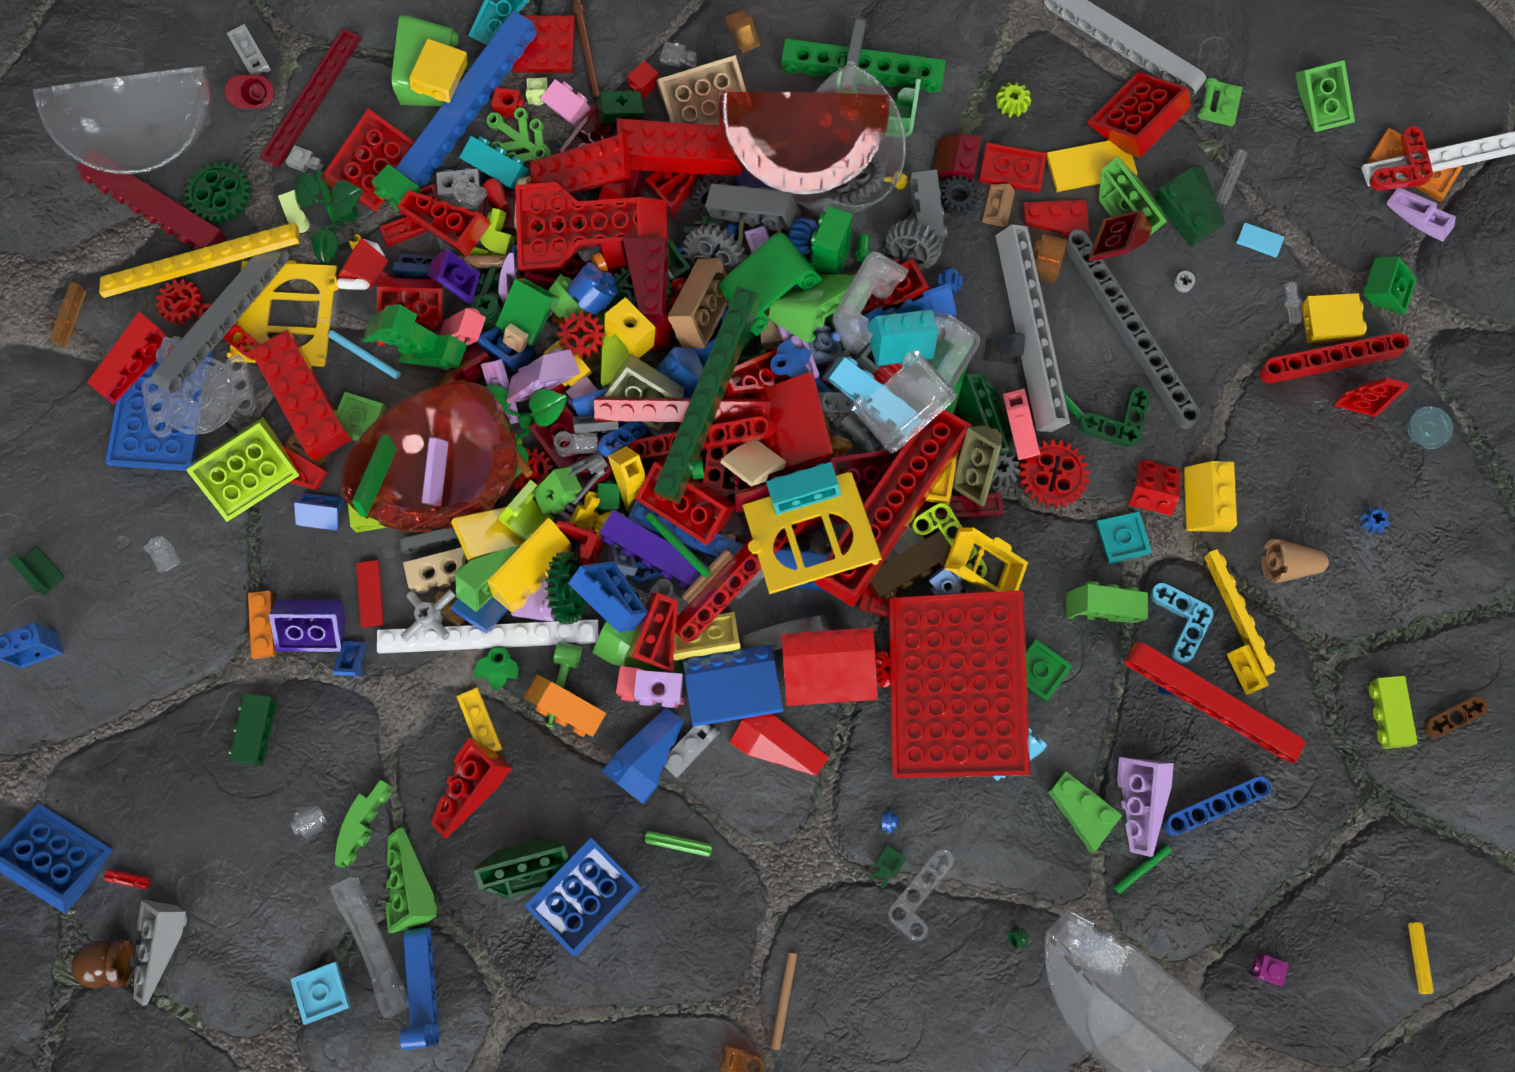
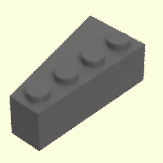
(753, 206)

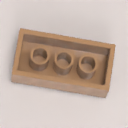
(699, 304)

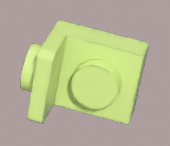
(535, 89)

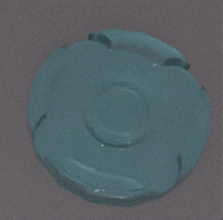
(1430, 427)

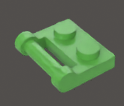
(1226, 105)

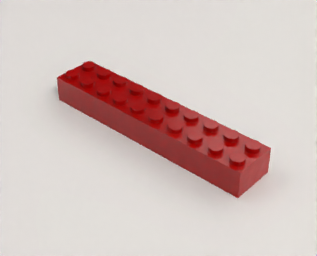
(899, 499)

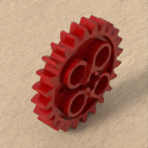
(1073, 479)

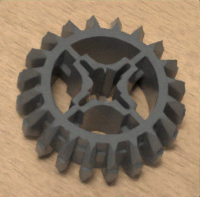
(915, 241)

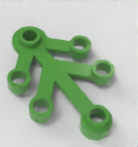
(521, 139)

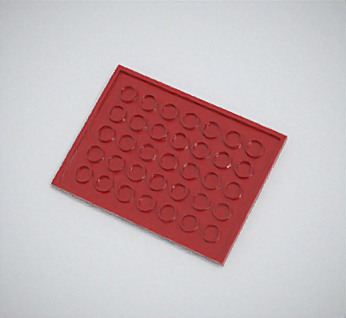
(959, 685)

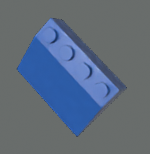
(732, 685)
(51, 857)
(583, 897)

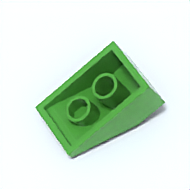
(1326, 95)
(473, 577)

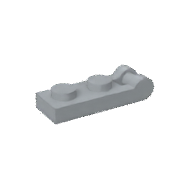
(248, 50)
(689, 749)

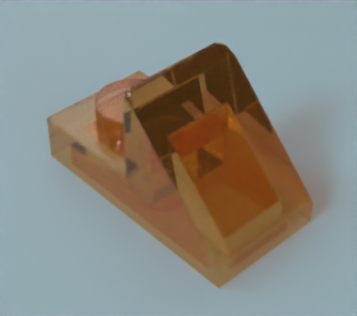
(743, 30)

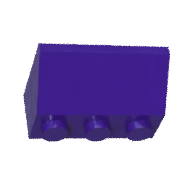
(308, 625)

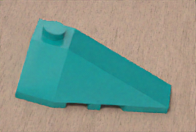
(492, 16)

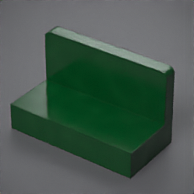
(37, 571)

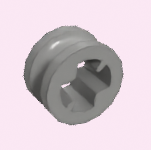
(1190, 279)

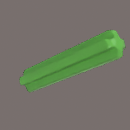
(678, 843)

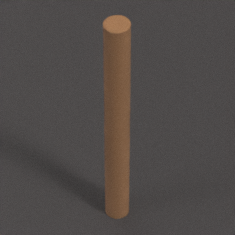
(784, 1000)

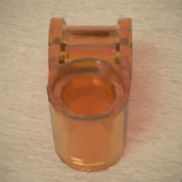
(740, 1060)

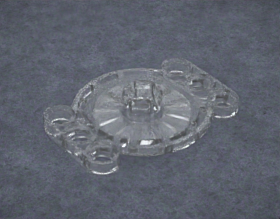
(215, 404)

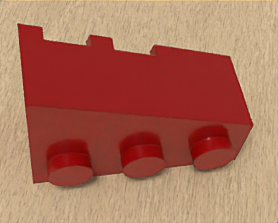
(671, 187)
(655, 634)

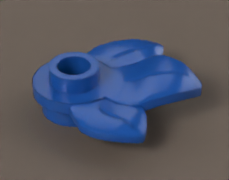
(792, 358)

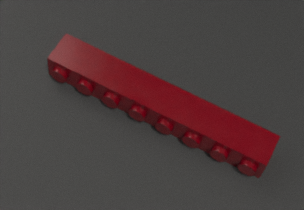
(154, 206)

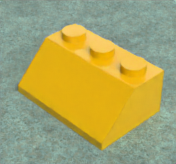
(1210, 497)

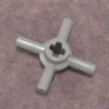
(428, 615)

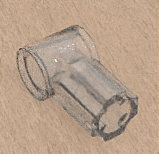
(578, 444)

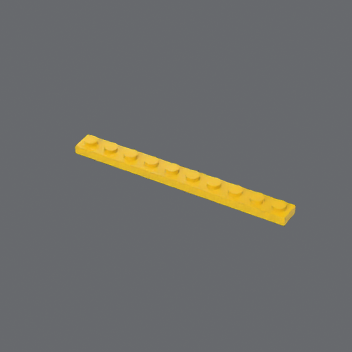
(199, 260)

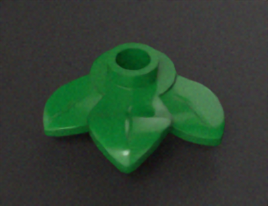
(496, 671)

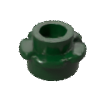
(1018, 937)

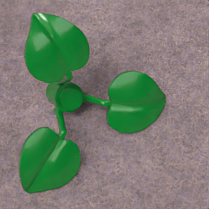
(545, 406)

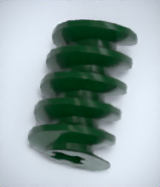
(489, 308)

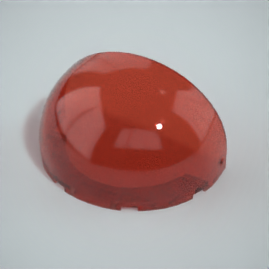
(802, 137)
(478, 460)

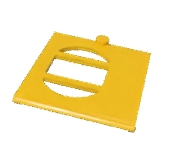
(256, 317)
(766, 525)

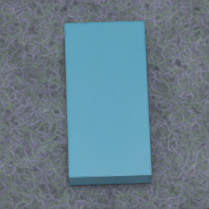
(1260, 240)

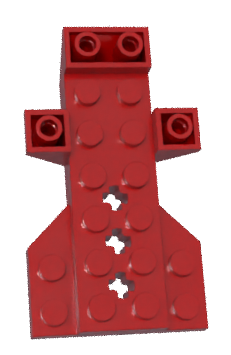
(605, 224)

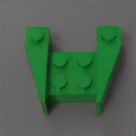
(417, 344)

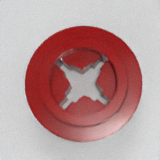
(883, 676)

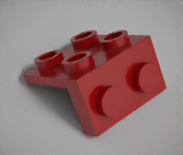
(1156, 487)

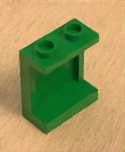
(527, 309)

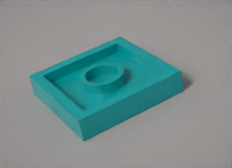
(1123, 537)

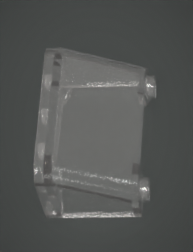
(875, 276)
(954, 347)
(905, 402)

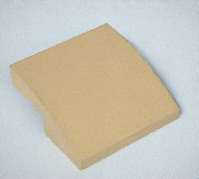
(753, 462)

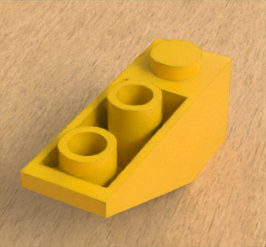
(628, 474)

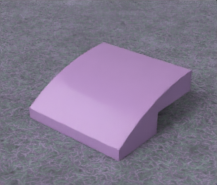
(508, 275)

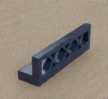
(418, 270)

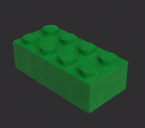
(831, 241)

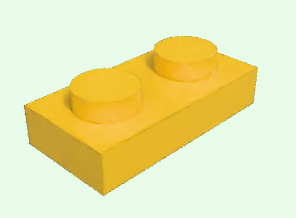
(1247, 669)

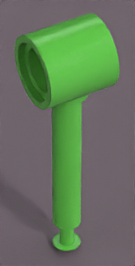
(566, 656)

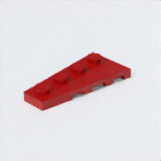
(310, 475)

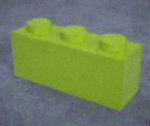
(1393, 712)

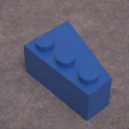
(609, 595)

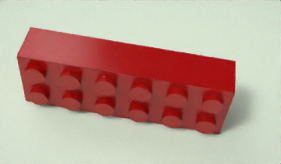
(677, 147)
(301, 395)

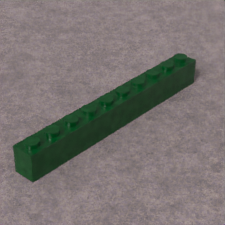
(708, 395)

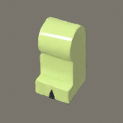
(293, 211)

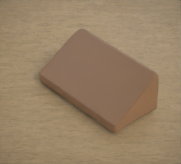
(998, 205)

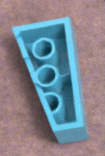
(851, 379)

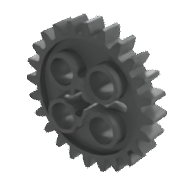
(866, 182)
(703, 242)

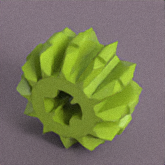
(1013, 99)

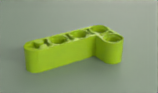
(942, 525)

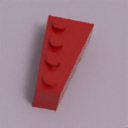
(449, 223)
(127, 359)

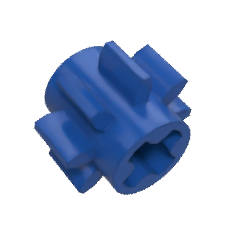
(950, 276)
(1374, 520)

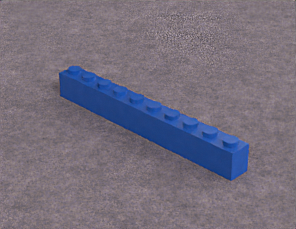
(468, 99)

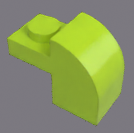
(493, 238)

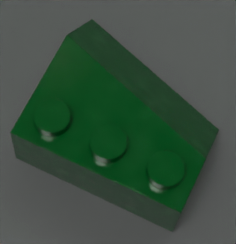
(1191, 205)

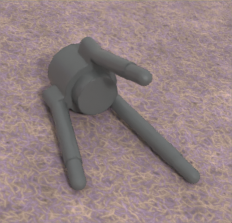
(594, 464)

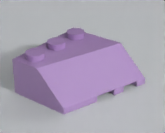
(543, 373)

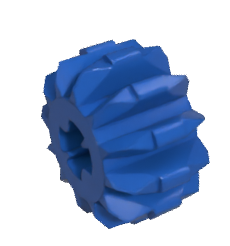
(802, 233)

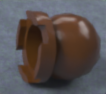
(103, 964)

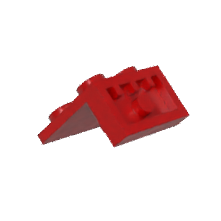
(590, 542)

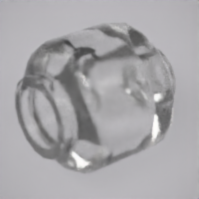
(308, 821)

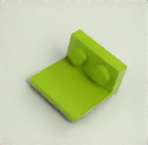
(524, 514)

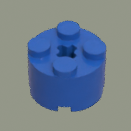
(593, 289)

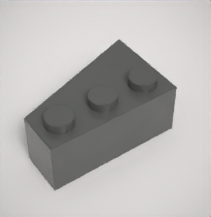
(926, 201)

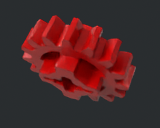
(178, 299)
(590, 335)
(536, 464)

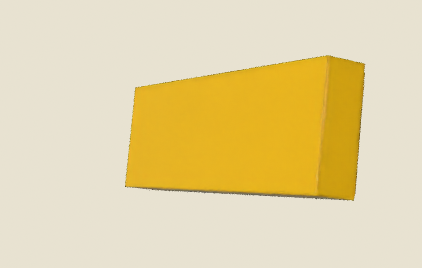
(479, 719)

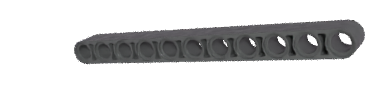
(1132, 338)

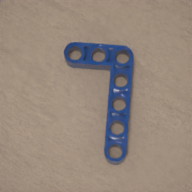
(421, 991)

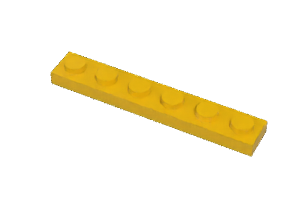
(1236, 607)

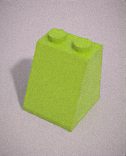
(613, 355)

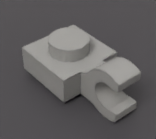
(303, 159)

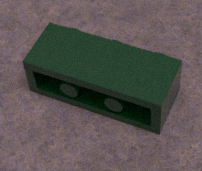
(252, 729)

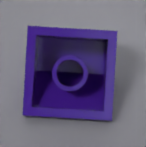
(454, 275)

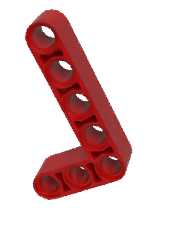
(711, 464)

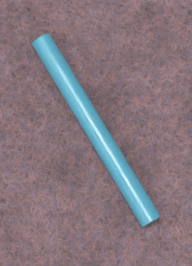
(364, 354)

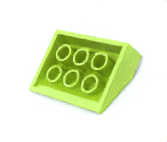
(243, 469)

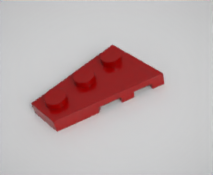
(1057, 216)

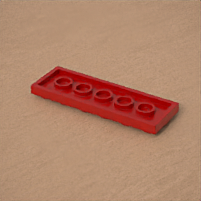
(585, 166)

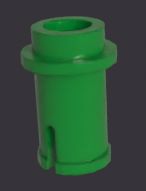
(862, 247)

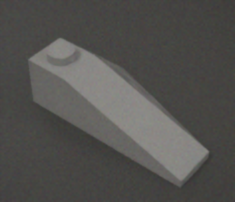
(160, 932)

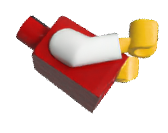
(362, 267)

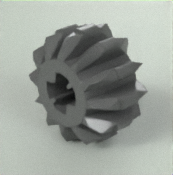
(1010, 471)

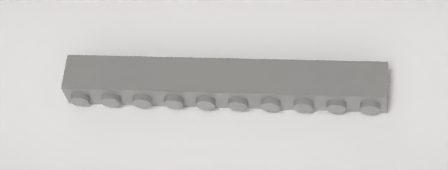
(1031, 320)

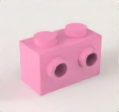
(566, 103)

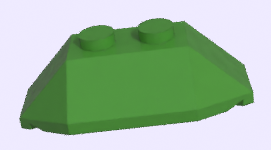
(1124, 193)

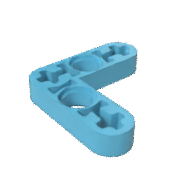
(1189, 613)

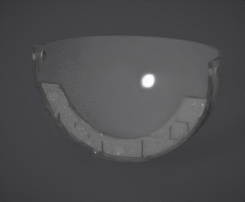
(128, 120)

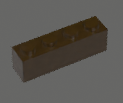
(910, 565)

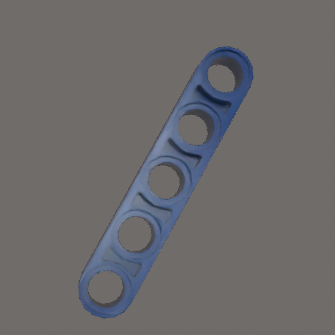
(1227, 803)

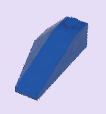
(936, 299)
(641, 760)

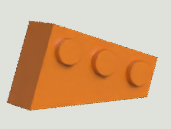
(564, 706)

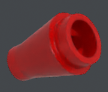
(496, 193)

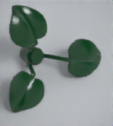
(345, 198)

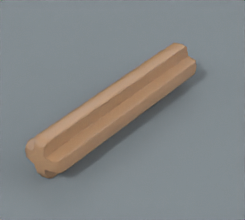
(701, 582)

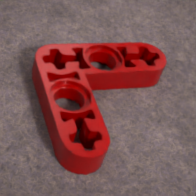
(1411, 169)

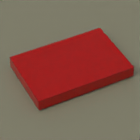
(1013, 166)

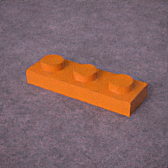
(260, 626)

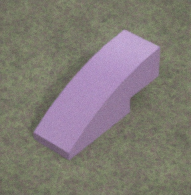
(1422, 214)

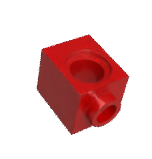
(502, 97)

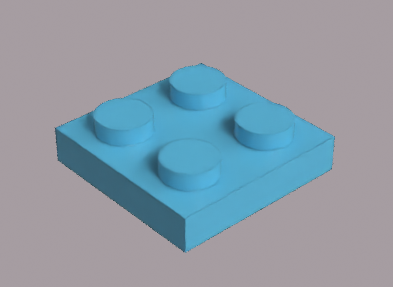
(320, 993)

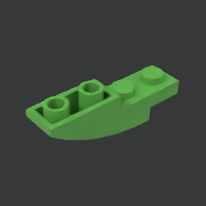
(354, 830)

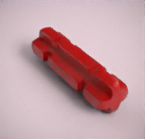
(127, 879)

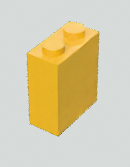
(438, 70)
(1333, 318)

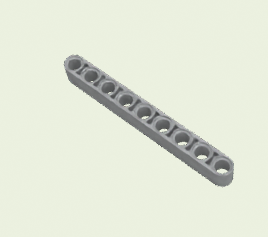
(1128, 42)

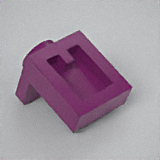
(1269, 969)

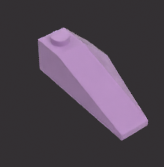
(1145, 797)

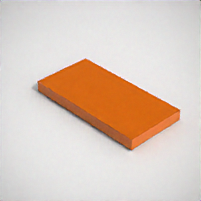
(1391, 147)

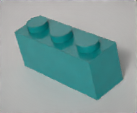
(493, 161)
(803, 488)

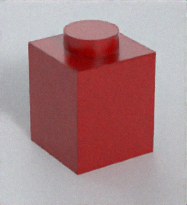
(643, 79)

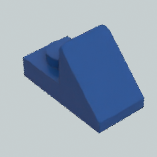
(350, 659)

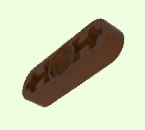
(1450, 725)

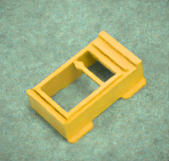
(960, 552)

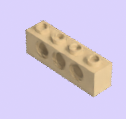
(417, 570)

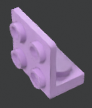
(536, 606)

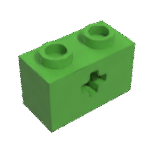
(557, 491)

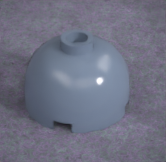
(823, 346)

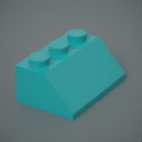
(901, 333)

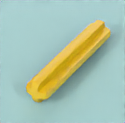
(1421, 958)

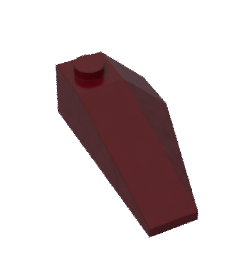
(587, 131)
(469, 368)

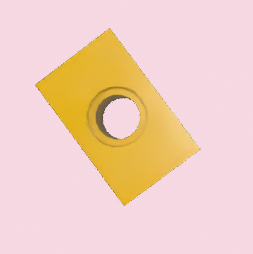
(637, 338)

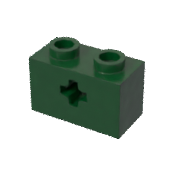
(619, 105)

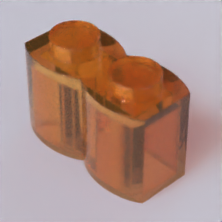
(1049, 257)

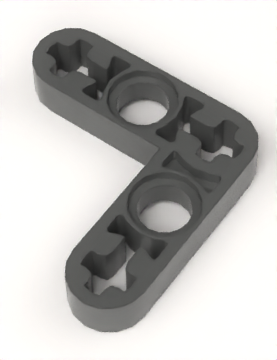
(836, 401)

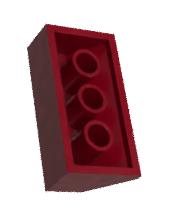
(545, 437)

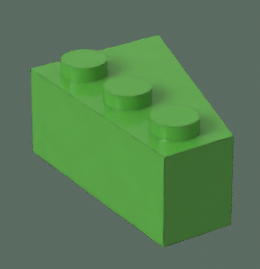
(568, 305)
(1107, 602)
(1084, 810)

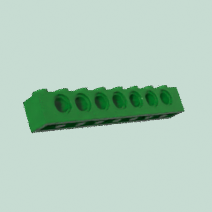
(871, 59)

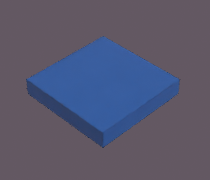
(484, 618)

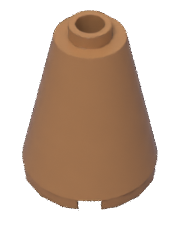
(1291, 561)

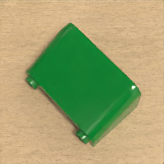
(770, 273)

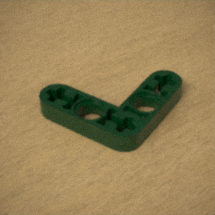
(1125, 425)

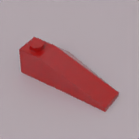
(474, 779)

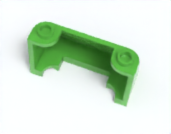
(410, 40)
(804, 310)

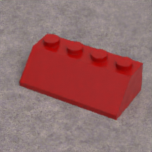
(700, 511)

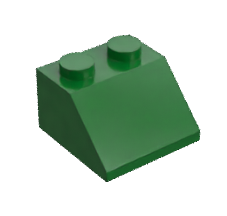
(1390, 284)

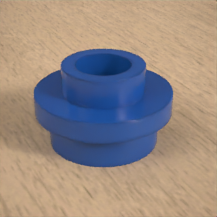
(889, 821)

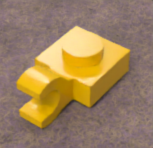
(586, 515)

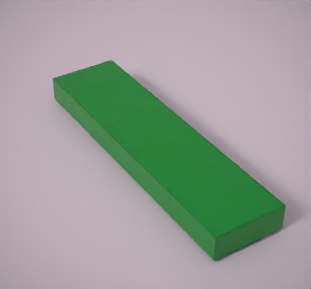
(374, 475)

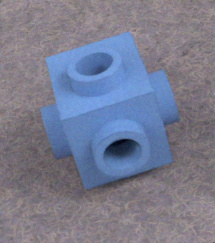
(943, 576)

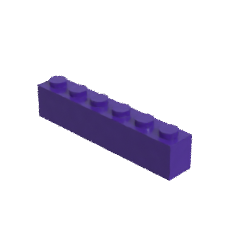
(649, 548)

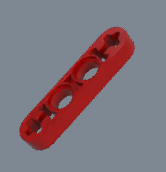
(239, 345)

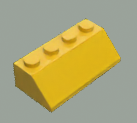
(527, 566)

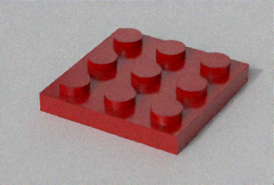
(552, 47)

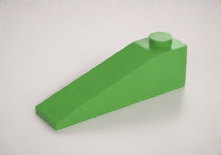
(614, 647)
(410, 892)

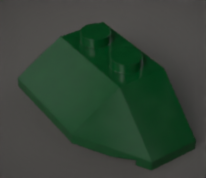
(982, 406)
(521, 868)

